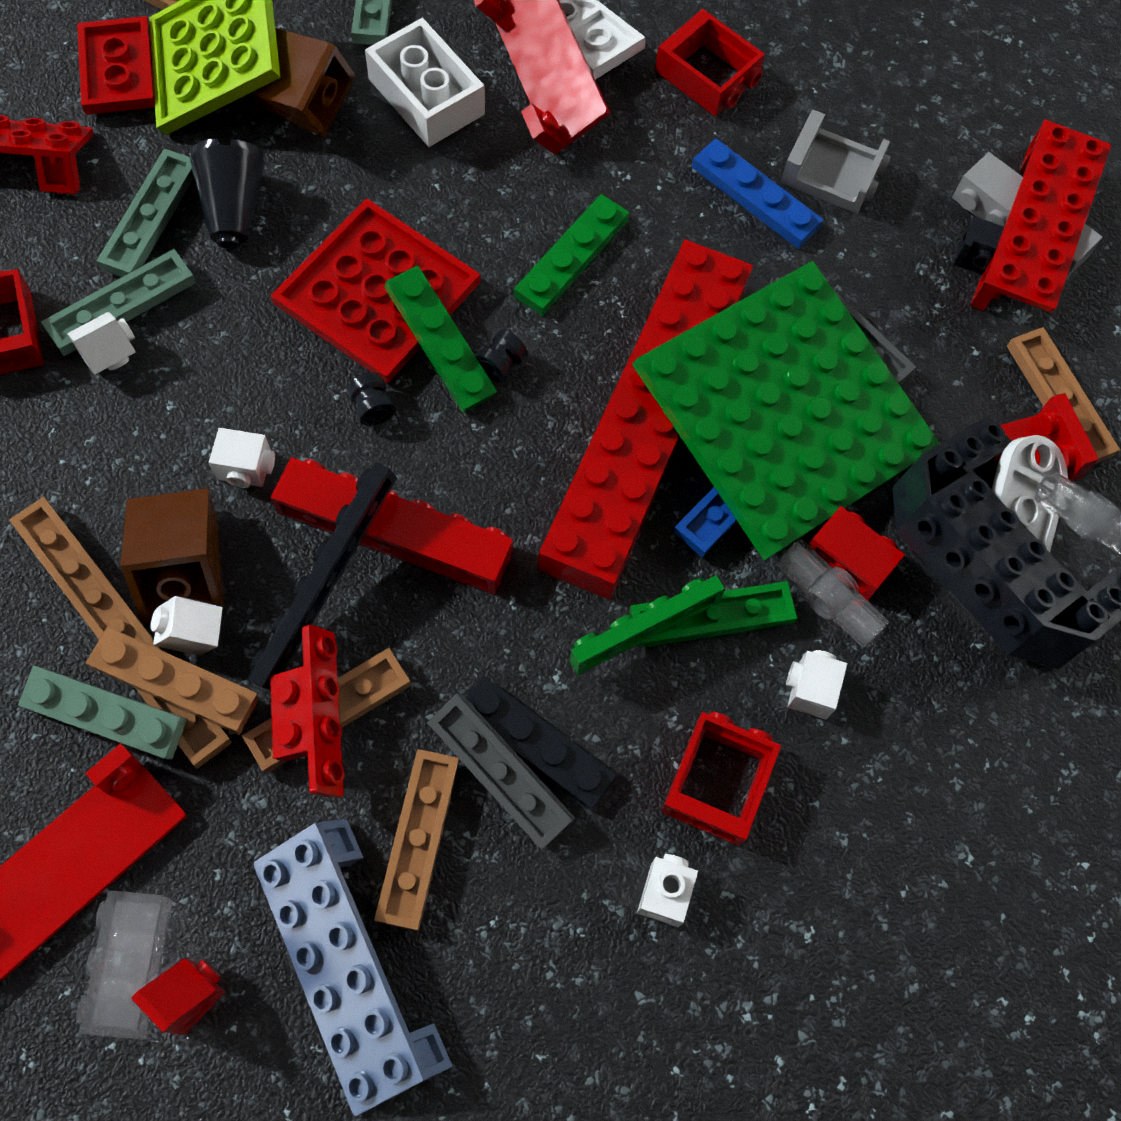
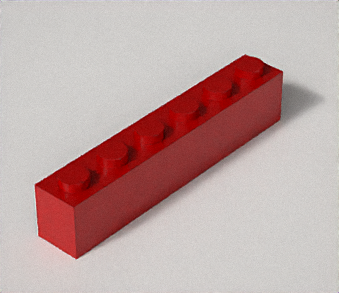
(400, 528)

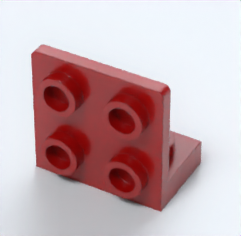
(1061, 425)

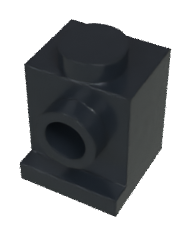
(978, 243)

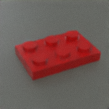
(115, 65)

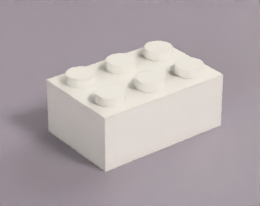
(425, 82)

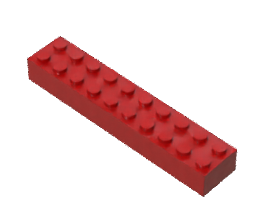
(634, 437)

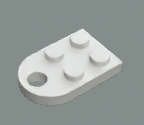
(602, 35)
(1018, 482)

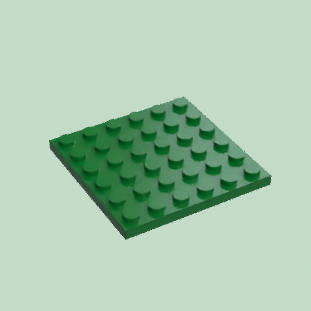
(786, 407)

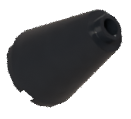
(227, 187)

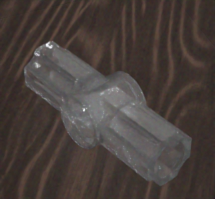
(1083, 511)
(832, 593)

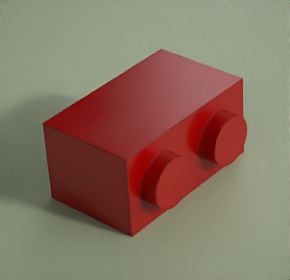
(858, 549)

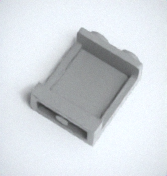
(834, 166)

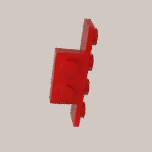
(308, 713)

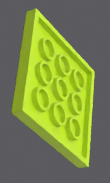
(210, 56)

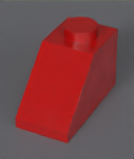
(180, 996)

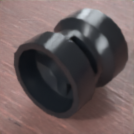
(502, 355)
(372, 401)

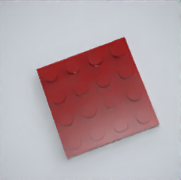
(343, 290)

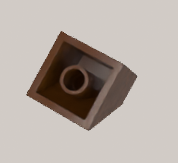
(310, 85)
(171, 550)

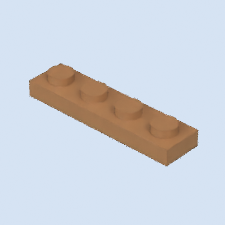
(1051, 376)
(173, 680)
(359, 693)
(417, 840)

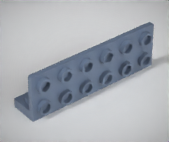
(341, 969)

